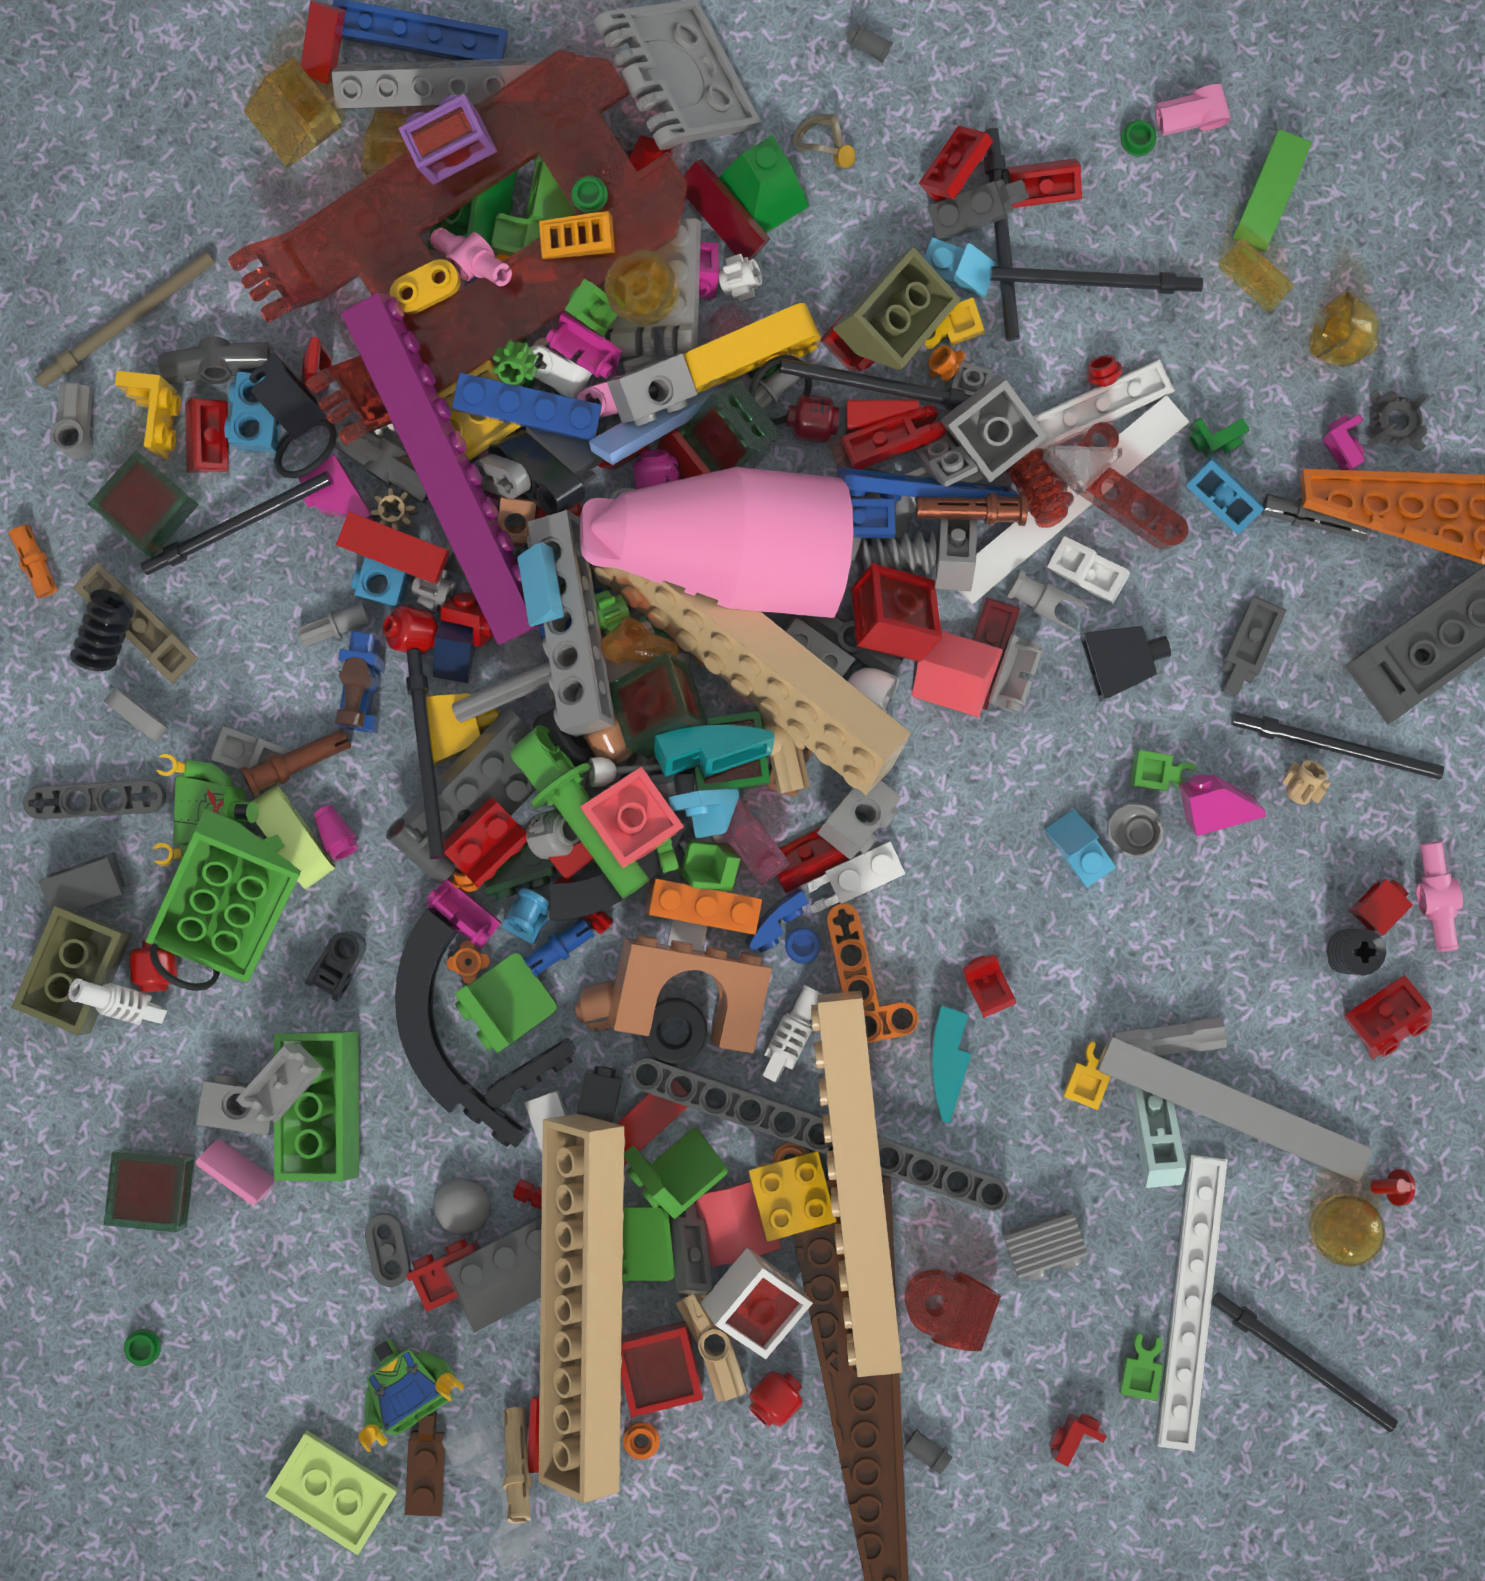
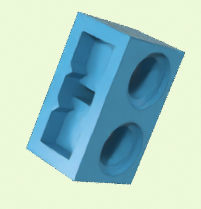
(246, 413)
(396, 588)

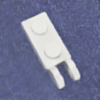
(857, 876)

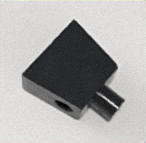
(1122, 658)

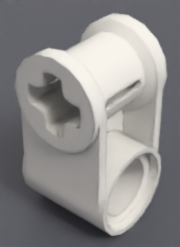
(558, 370)

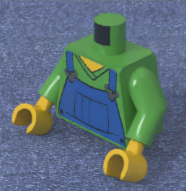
(404, 1391)

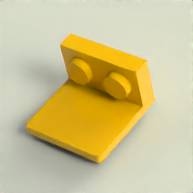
(162, 405)

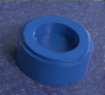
(803, 945)

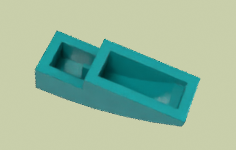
(711, 747)
(947, 1062)

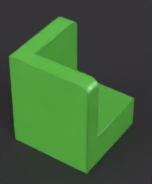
(710, 865)

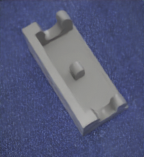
(280, 1083)

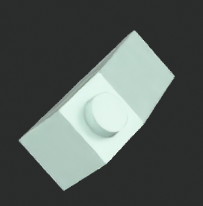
(1158, 1140)

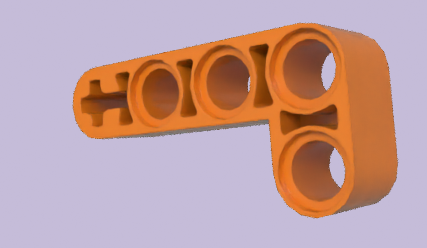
(862, 971)

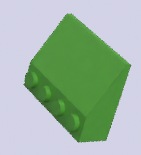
(224, 898)

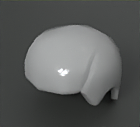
(1135, 830)
(461, 1206)

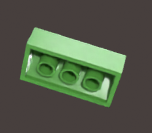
(321, 1129)

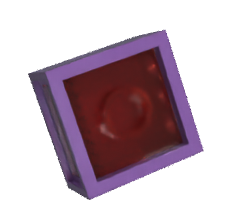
(447, 138)

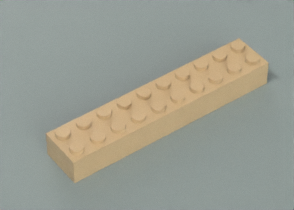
(774, 675)
(859, 1188)
(581, 1306)

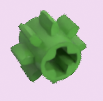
(515, 363)
(610, 610)

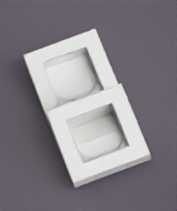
(1088, 570)

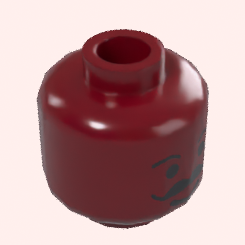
(813, 418)

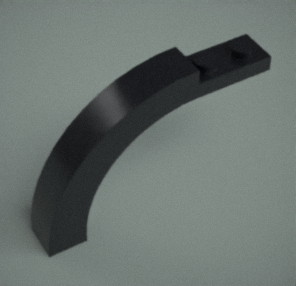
(597, 893)
(419, 1033)

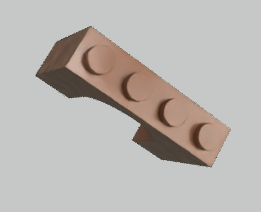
(649, 965)

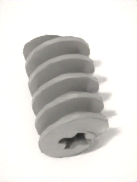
(901, 554)

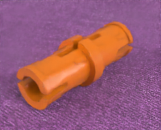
(33, 561)

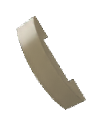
(146, 629)

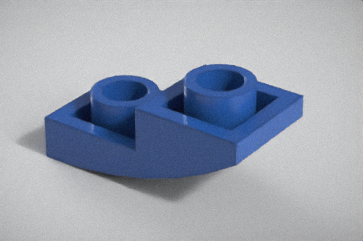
(768, 927)

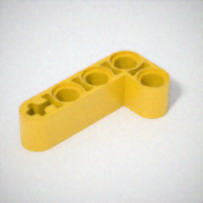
(748, 348)

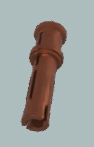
(990, 509)
(279, 767)

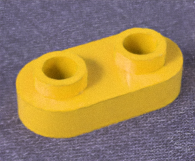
(424, 288)

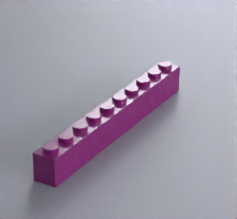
(441, 462)

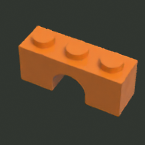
(703, 906)

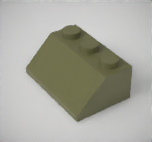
(898, 311)
(69, 950)

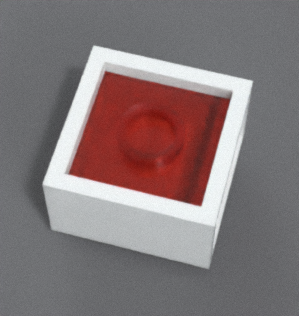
(756, 1303)

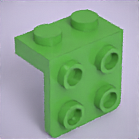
(505, 1003)
(678, 1174)
(647, 1245)

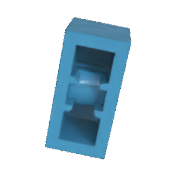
(1224, 495)

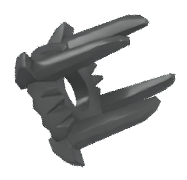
(1385, 433)

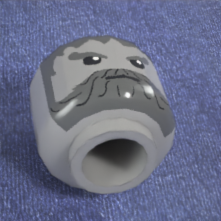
(550, 835)

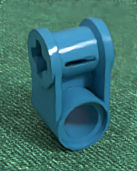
(527, 915)

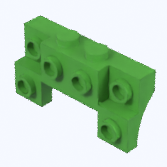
(544, 203)

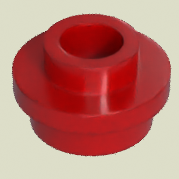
(1104, 370)

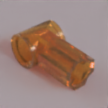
(633, 642)

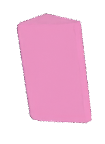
(235, 1172)

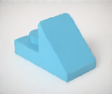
(961, 267)
(709, 809)
(1080, 848)

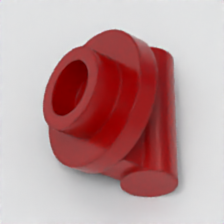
(1398, 1187)

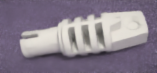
(117, 1001)
(791, 1035)

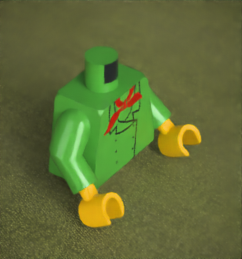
(199, 788)

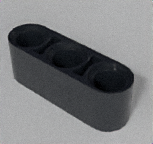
(552, 483)

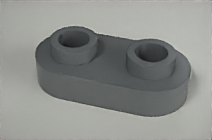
(386, 1249)

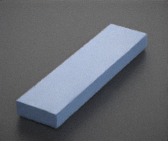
(628, 438)

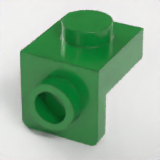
(1226, 439)

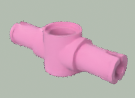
(471, 256)
(1439, 896)

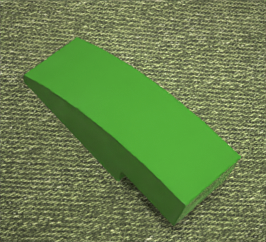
(1272, 189)

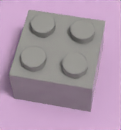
(994, 428)

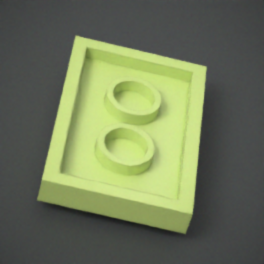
(332, 1492)

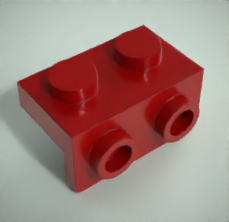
(430, 1277)

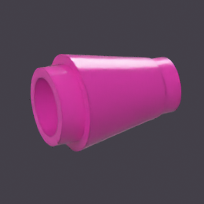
(335, 834)

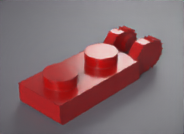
(892, 437)

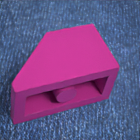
(338, 497)
(1216, 804)

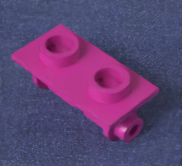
(598, 354)
(464, 912)

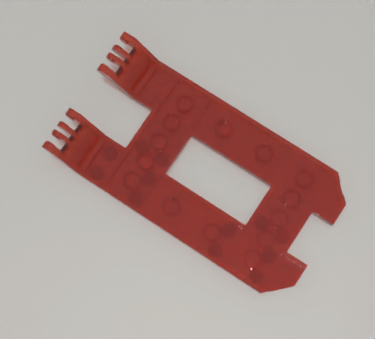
(380, 221)

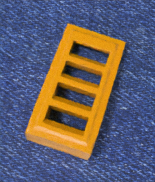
(605, 245)

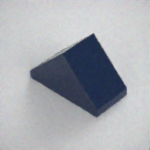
(453, 652)

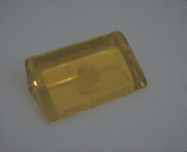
(1255, 275)

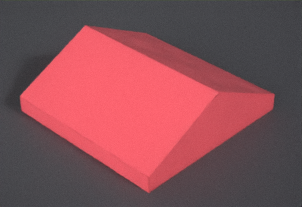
(957, 674)
(632, 817)
(733, 1224)

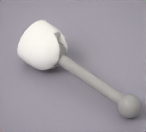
(604, 770)

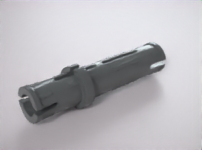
(1296, 514)

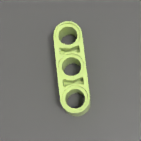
(301, 846)

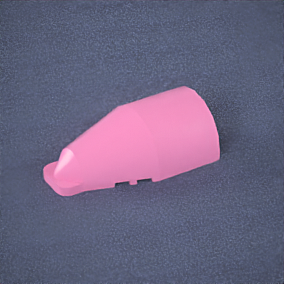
(732, 536)

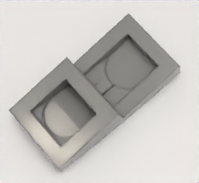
(242, 750)

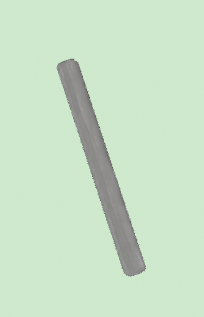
(510, 689)

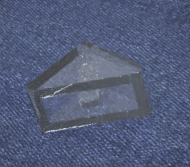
(1079, 464)

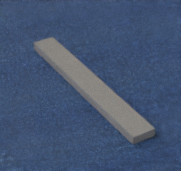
(1234, 1108)

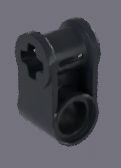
(333, 970)

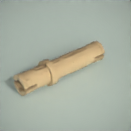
(517, 1474)

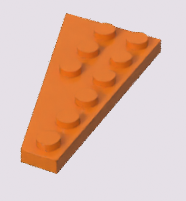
(1420, 507)

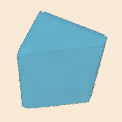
(540, 584)

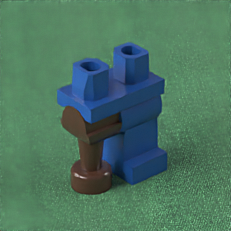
(359, 682)

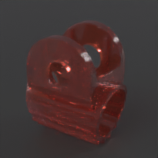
(964, 1315)

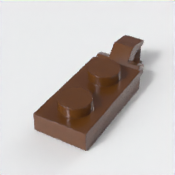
(425, 1470)

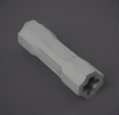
(1178, 1038)

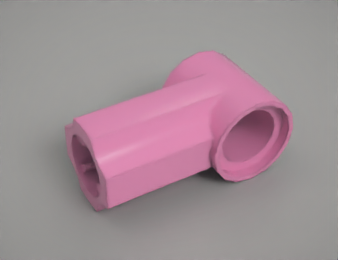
(1201, 109)

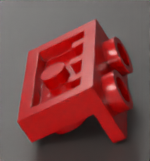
(955, 163)
(485, 842)
(1390, 1017)

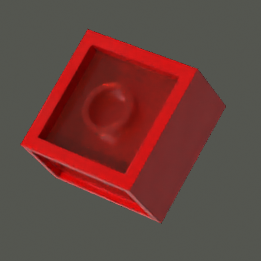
(896, 612)
(660, 1369)

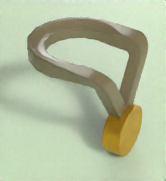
(843, 155)

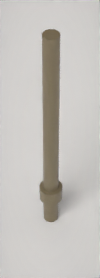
(68, 360)

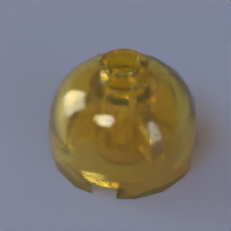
(642, 287)
(1347, 332)
(1347, 1230)

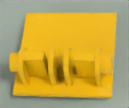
(792, 1196)

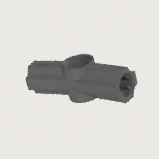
(212, 361)

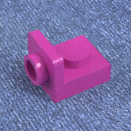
(708, 270)
(1343, 448)

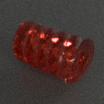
(1045, 492)

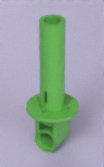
(560, 785)

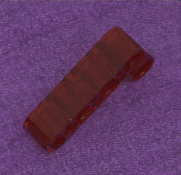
(1131, 493)

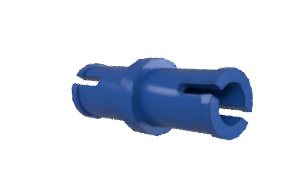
(559, 947)

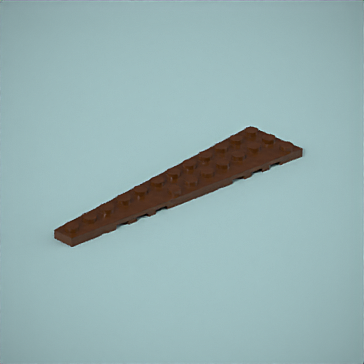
(861, 1409)

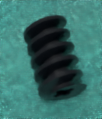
(102, 631)
(1370, 951)

